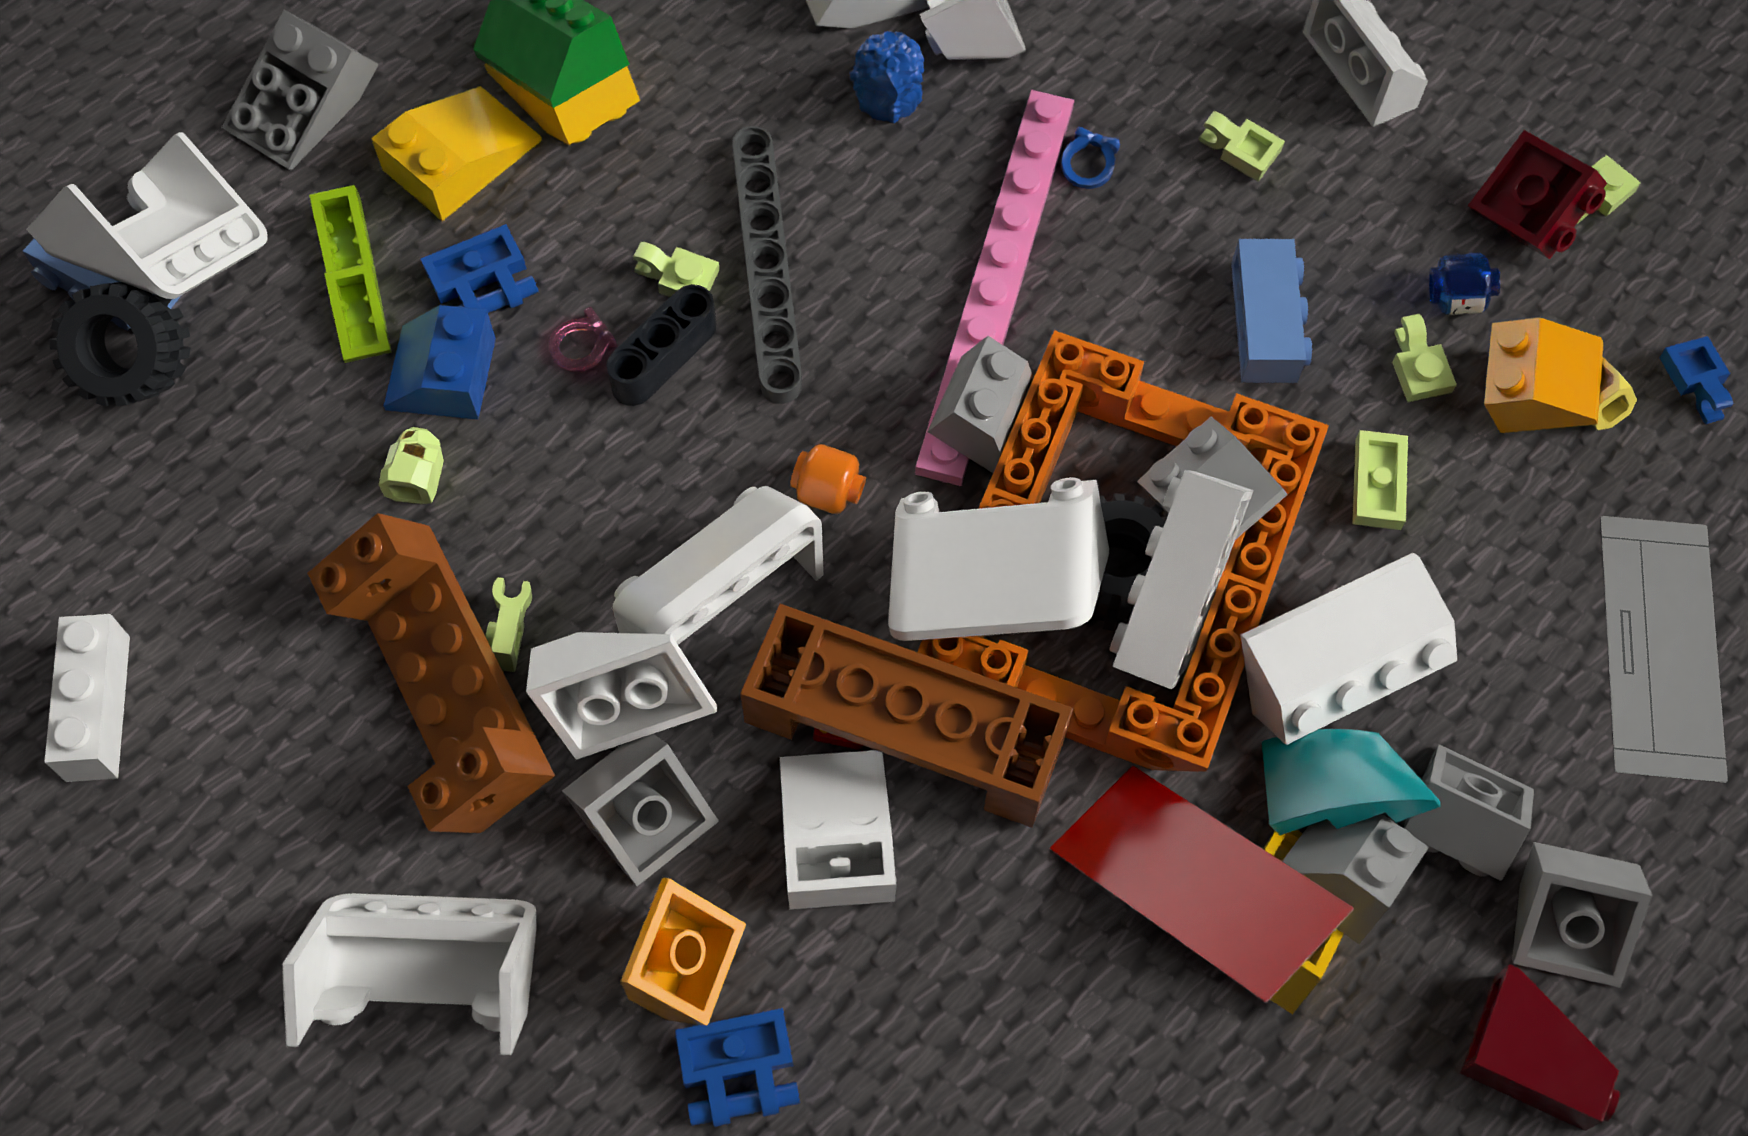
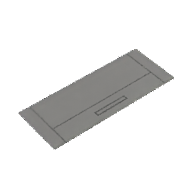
(1662, 650)

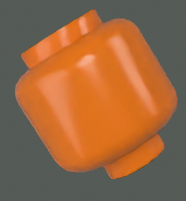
(827, 479)

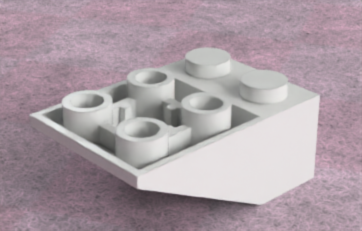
(837, 830)

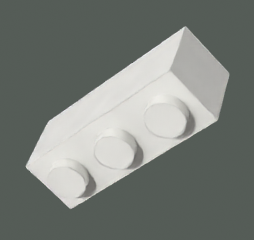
(87, 698)

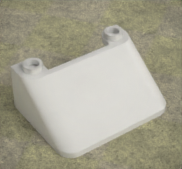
(180, 238)
(997, 565)

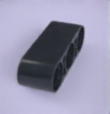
(665, 325)

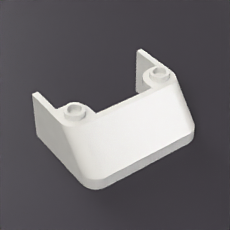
(972, 29)
(720, 565)
(412, 953)

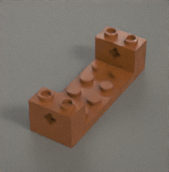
(443, 668)
(907, 709)

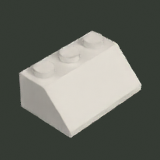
(1365, 58)

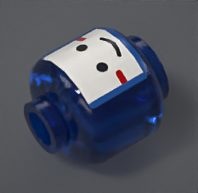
(1463, 283)

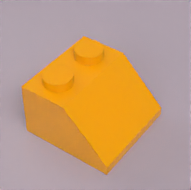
(1542, 376)
(681, 955)

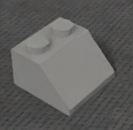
(982, 402)
(1219, 454)
(641, 806)
(1479, 816)
(1359, 865)
(1579, 914)

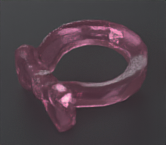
(590, 322)

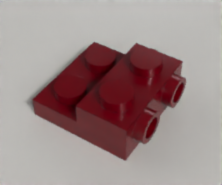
(1539, 195)

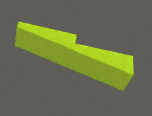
(350, 273)

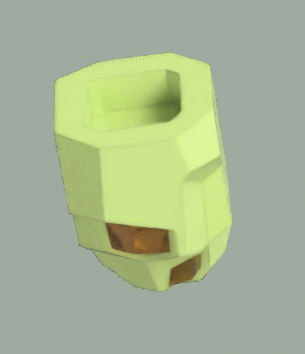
(412, 467)

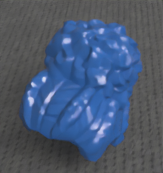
(888, 76)

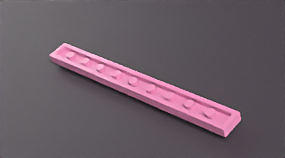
(1003, 257)

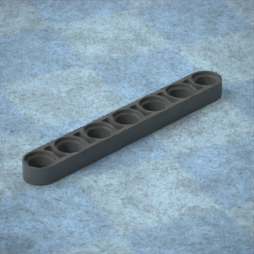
(767, 280)

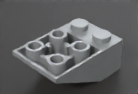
(297, 90)

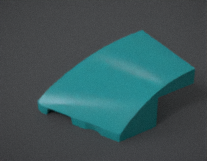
(1339, 779)

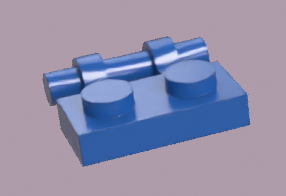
(478, 263)
(735, 1050)

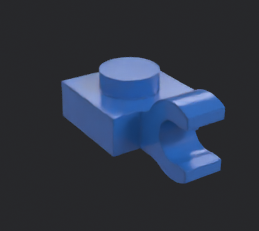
(1699, 369)

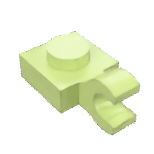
(1245, 147)
(1619, 185)
(675, 272)
(1421, 368)
(507, 632)

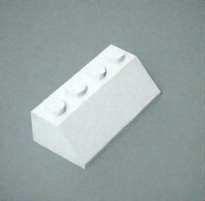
(1181, 577)
(1347, 649)

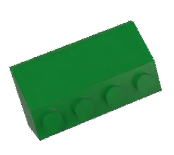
(550, 46)

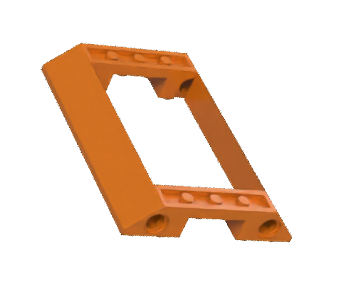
(1108, 386)

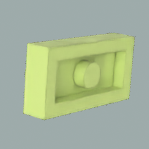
(1380, 480)

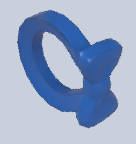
(1082, 138)

